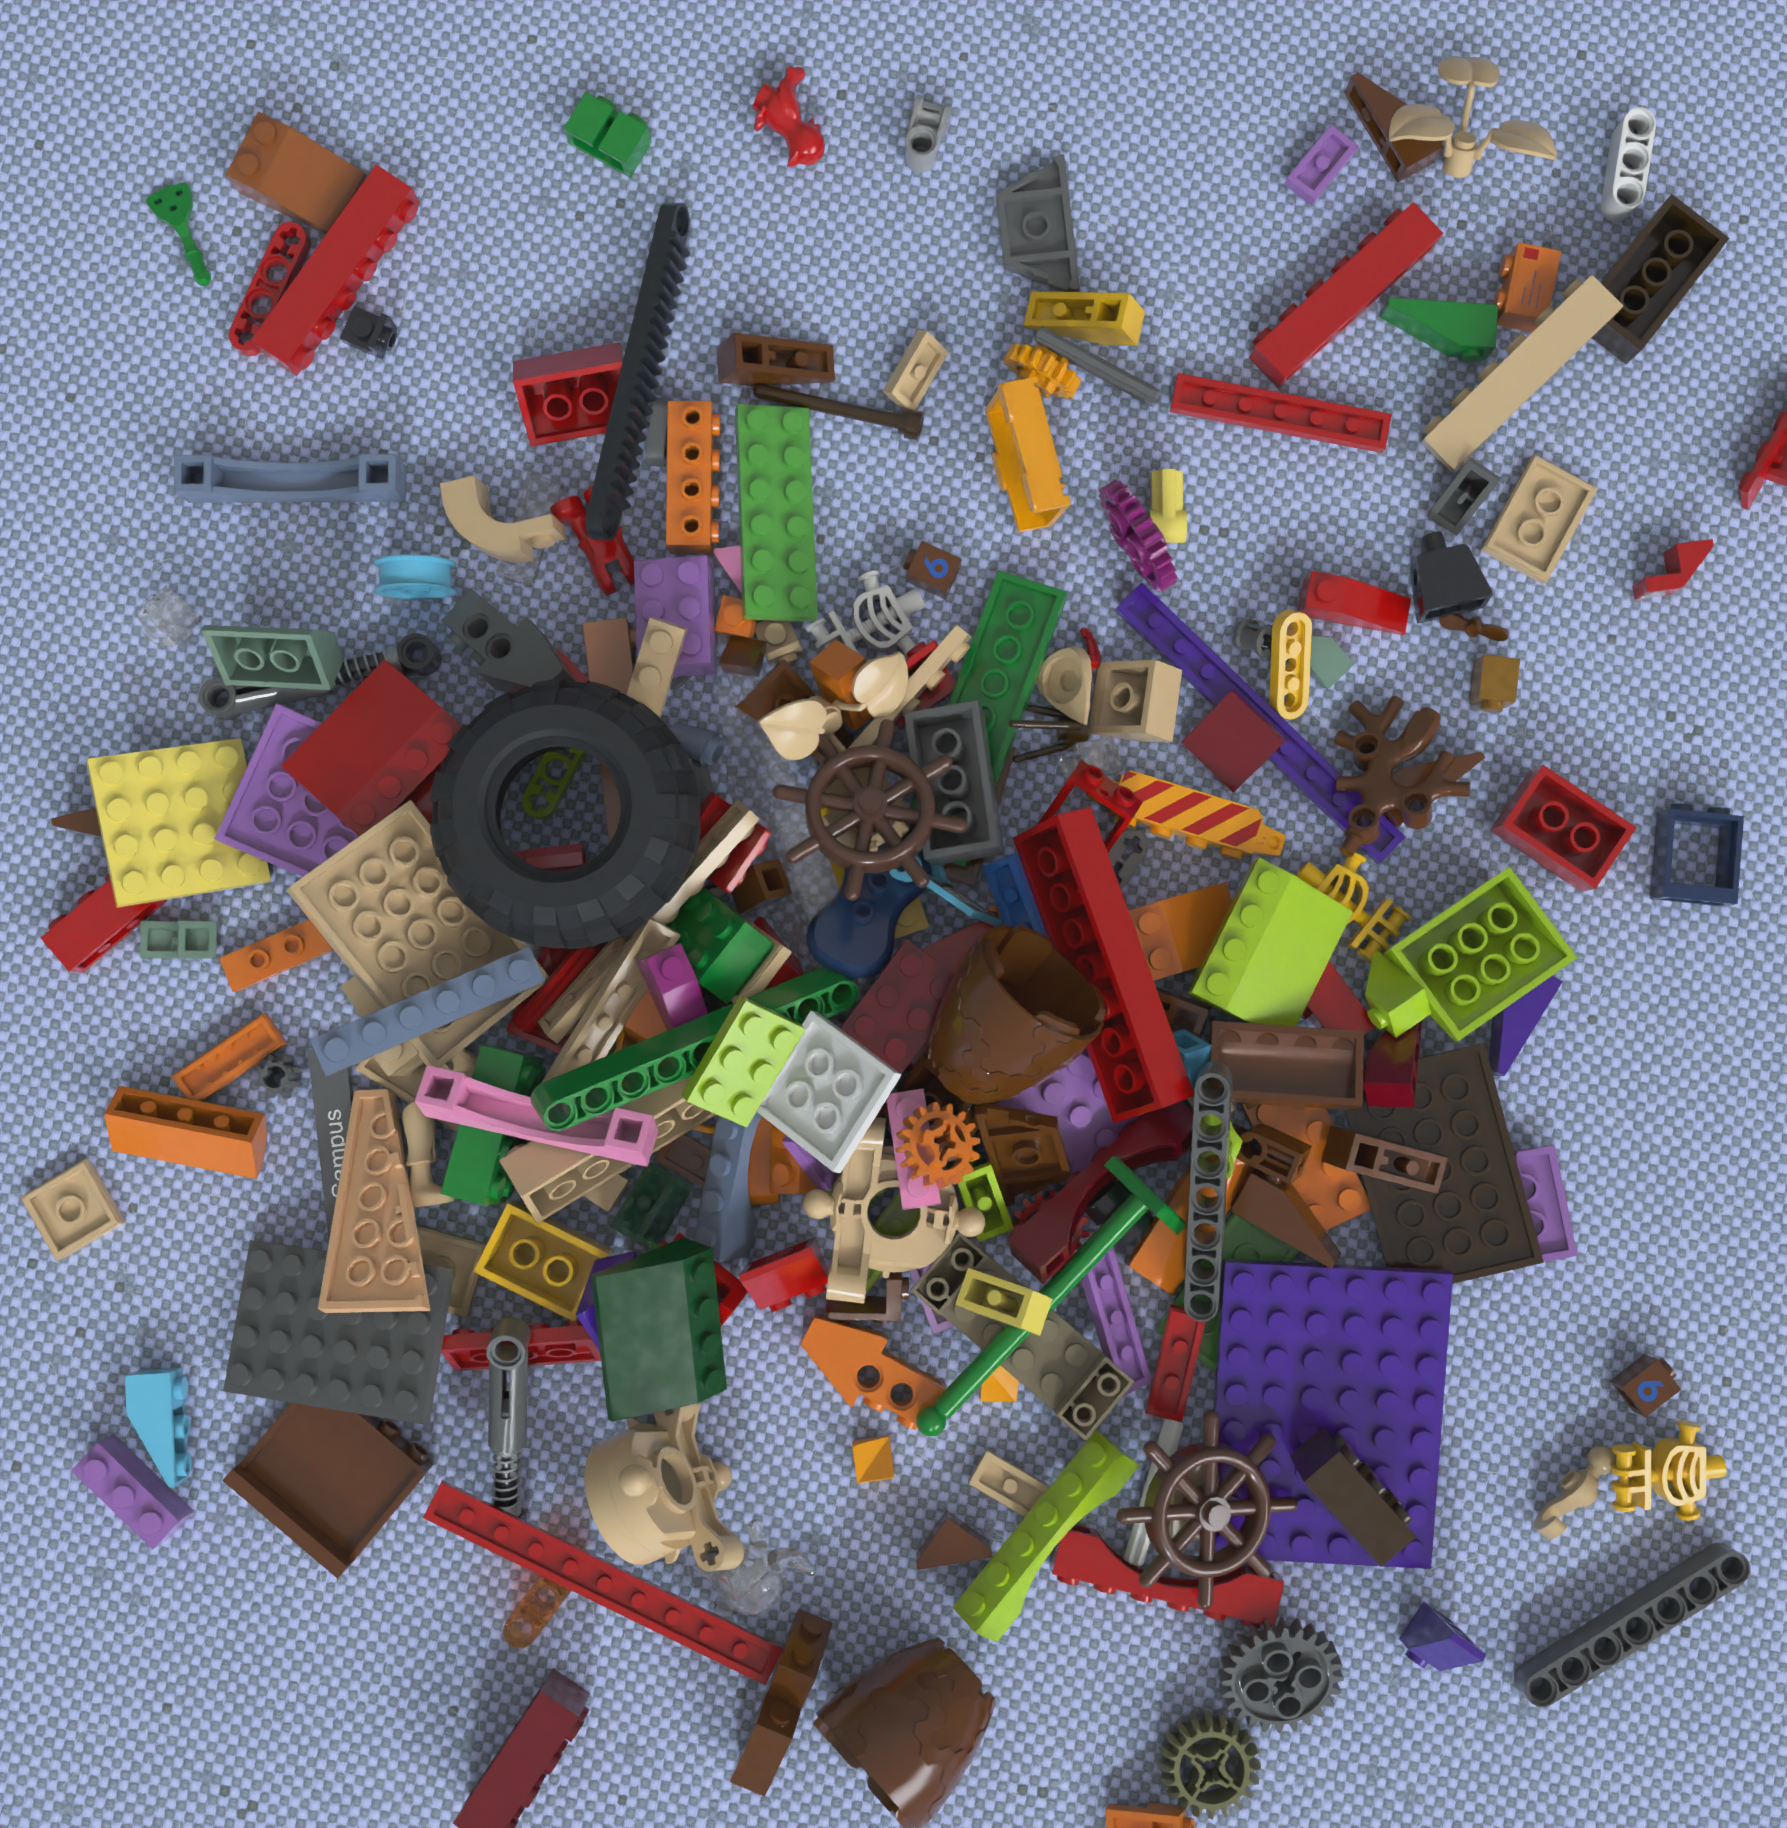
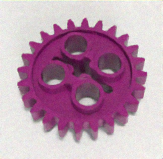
(1138, 536)

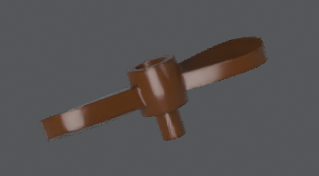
(1474, 627)

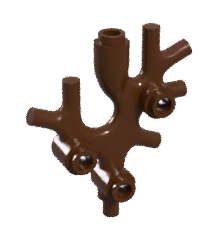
(1378, 758)

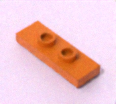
(274, 955)
(229, 1059)

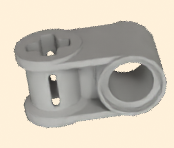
(926, 129)

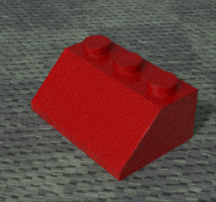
(567, 392)

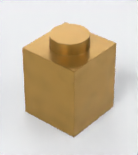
(1494, 682)

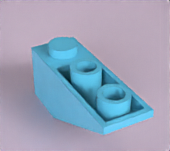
(159, 1417)

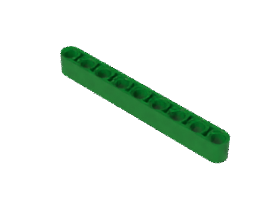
(681, 1050)

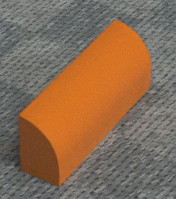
(186, 1132)
(1160, 1251)

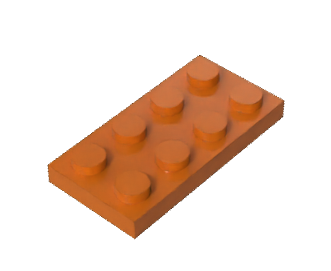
(1327, 1190)

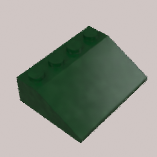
(659, 1330)

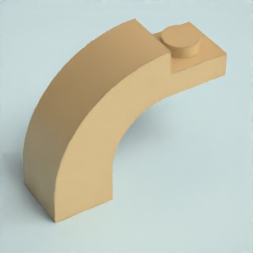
(470, 513)

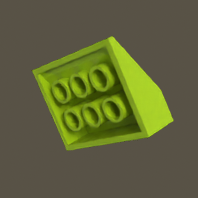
(1269, 948)
(1482, 954)

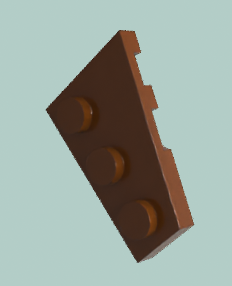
(780, 688)

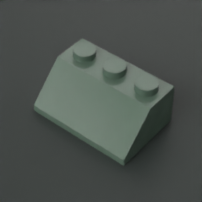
(275, 656)

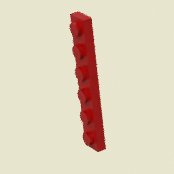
(1280, 413)

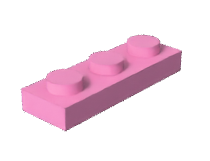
(912, 1191)

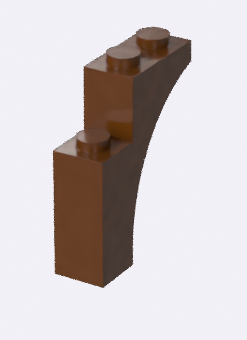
(782, 1703)

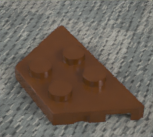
(1022, 1149)

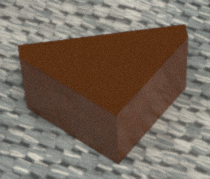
(952, 1543)

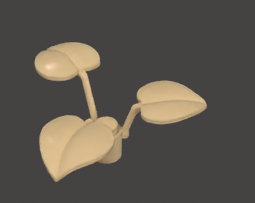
(1428, 124)
(797, 725)

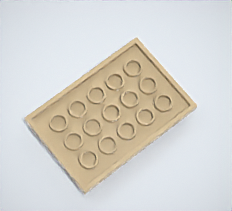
(403, 926)

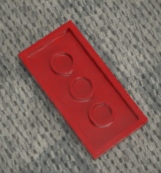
(547, 1346)

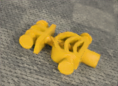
(1337, 873)
(1674, 1470)

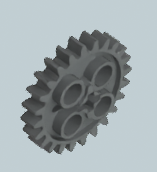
(1280, 1675)

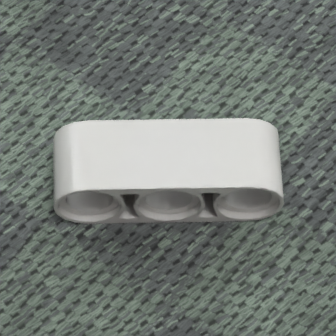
(1632, 149)

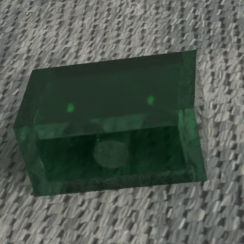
(651, 1206)

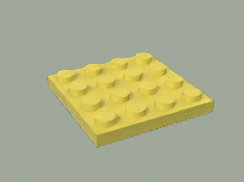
(162, 820)

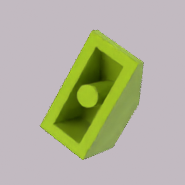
(1394, 997)
(983, 1192)

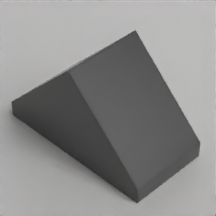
(1463, 495)

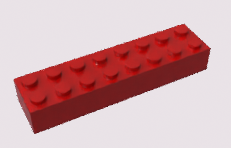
(1094, 931)

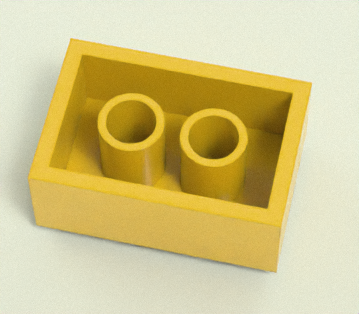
(540, 1260)

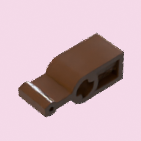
(1280, 1153)

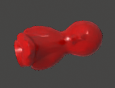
(782, 113)

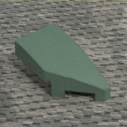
(1327, 660)

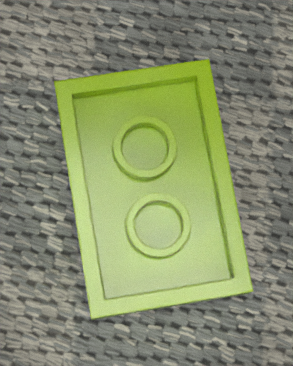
(743, 1061)

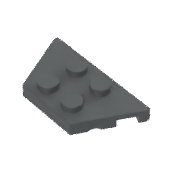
(1039, 228)

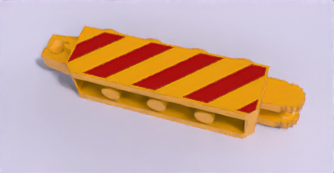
(1199, 818)

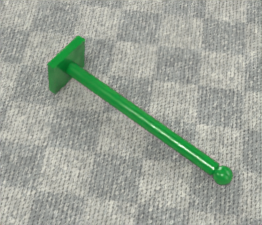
(932, 1419)

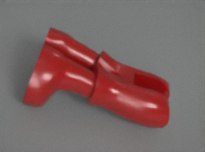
(598, 552)

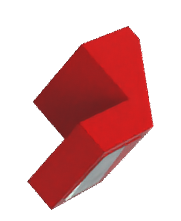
(1680, 565)

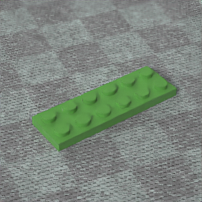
(775, 513)

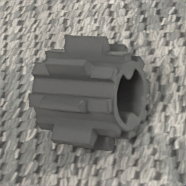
(271, 1070)

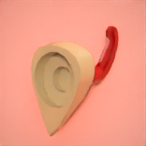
(1067, 678)

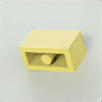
(1004, 1301)

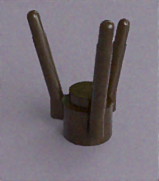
(1066, 729)

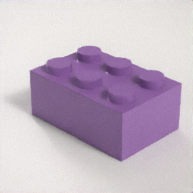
(683, 594)

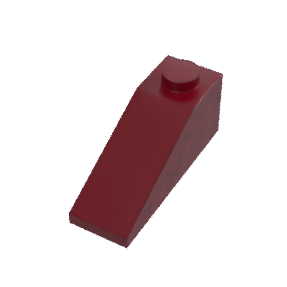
(1393, 1069)

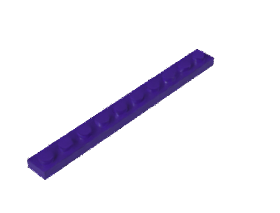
(1216, 679)

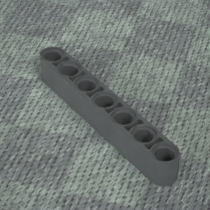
(1202, 1208)
(1649, 1625)

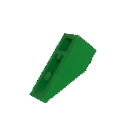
(1450, 327)

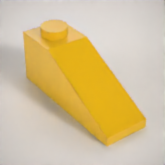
(1087, 316)

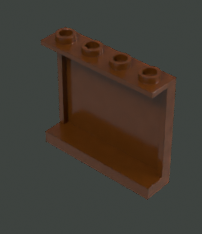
(329, 1479)

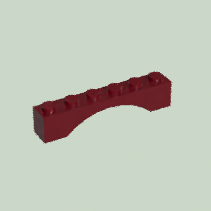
(1046, 1238)

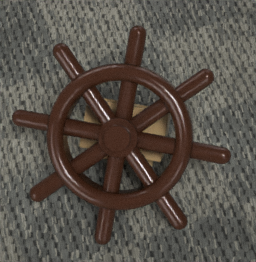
(873, 813)
(1190, 1507)

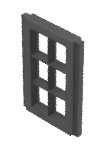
(1098, 367)

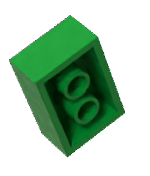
(719, 944)

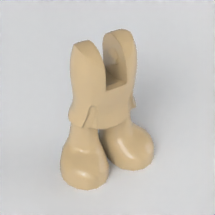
(421, 1139)

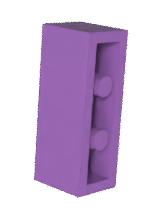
(132, 1491)

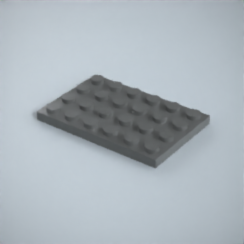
(332, 1360)

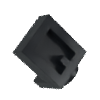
(369, 332)

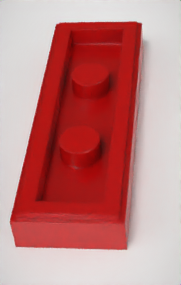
(1175, 1365)

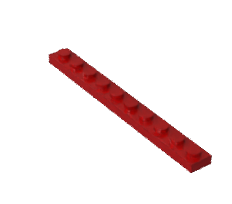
(602, 1582)

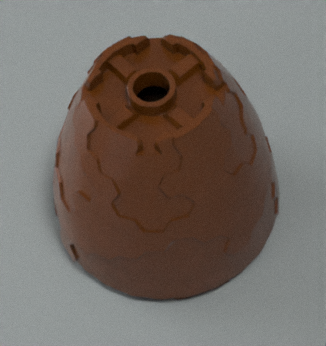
(1012, 1017)
(910, 1727)

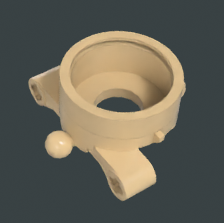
(859, 1243)
(659, 1493)

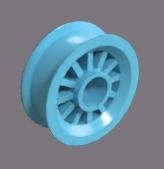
(415, 577)

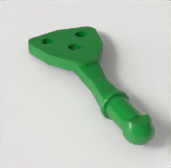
(179, 221)

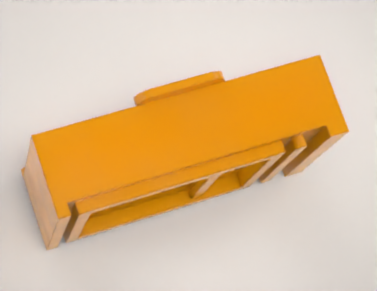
(1026, 455)

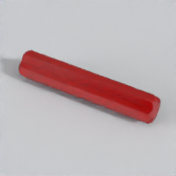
(553, 988)

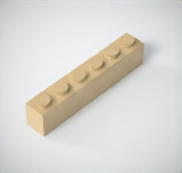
(1522, 373)

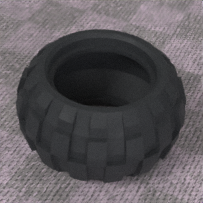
(636, 869)

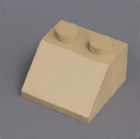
(1135, 700)

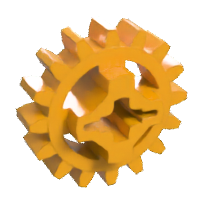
(1045, 365)

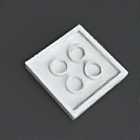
(828, 1092)

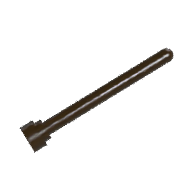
(907, 423)

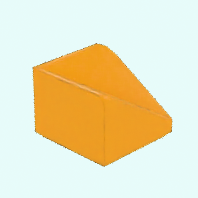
(999, 1387)
(873, 1459)

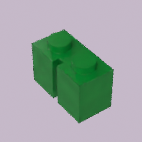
(608, 135)

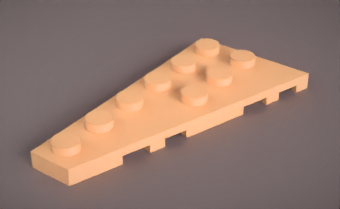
(374, 1234)

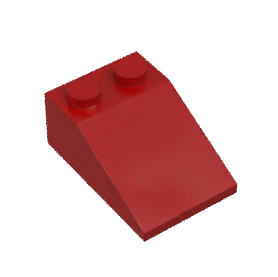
(785, 1275)

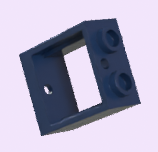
(1728, 857)

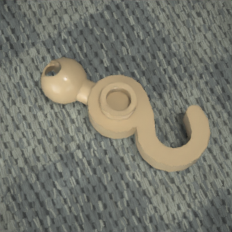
(1577, 1490)

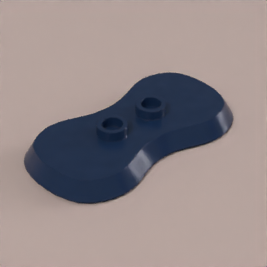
(859, 934)

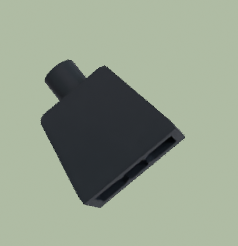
(1446, 580)

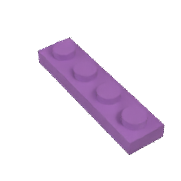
(1115, 1320)

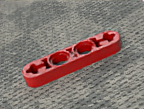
(263, 287)

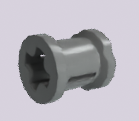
(1253, 639)

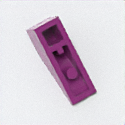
(673, 986)

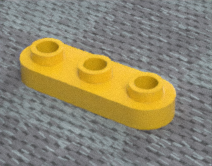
(1295, 677)

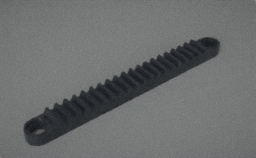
(638, 373)

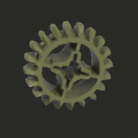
(1194, 1791)

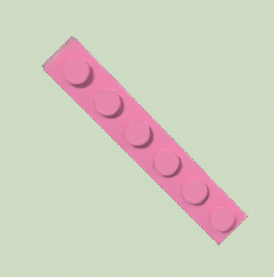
(468, 1102)

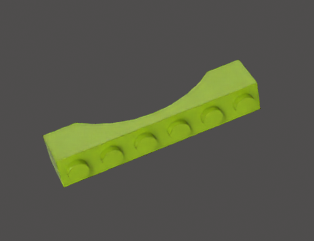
(1085, 1483)

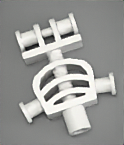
(899, 609)

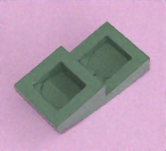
(178, 940)

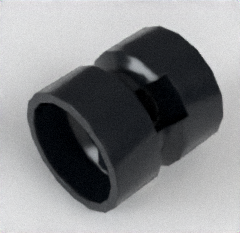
(1107, 1202)

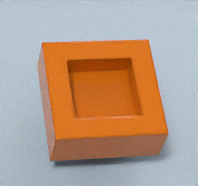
(731, 620)

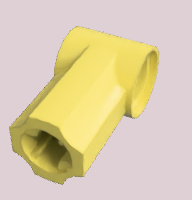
(1167, 504)

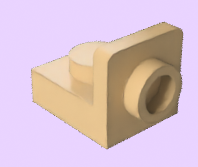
(780, 641)

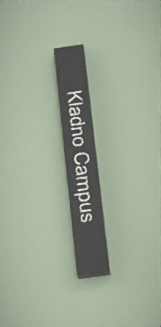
(332, 1113)

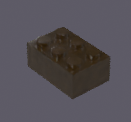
(1354, 1495)

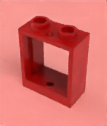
(1103, 789)

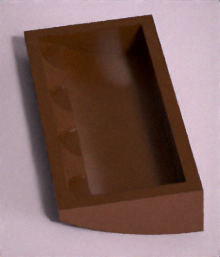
(1290, 1064)

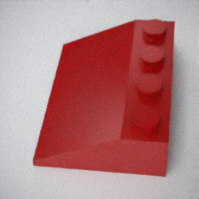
(373, 749)

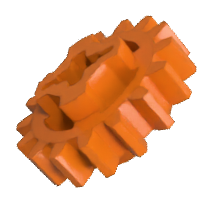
(924, 1154)

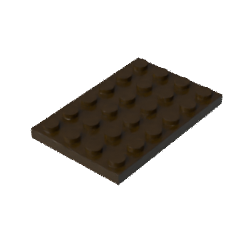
(1481, 1212)

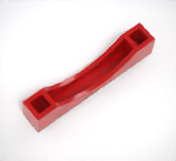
(1239, 1594)

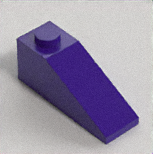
(1516, 1023)
(1438, 1641)

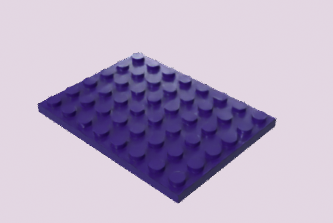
(1342, 1354)

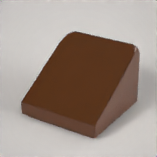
(743, 656)

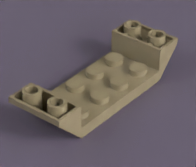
(1055, 1366)

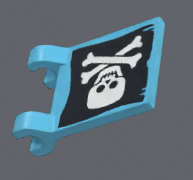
(940, 885)

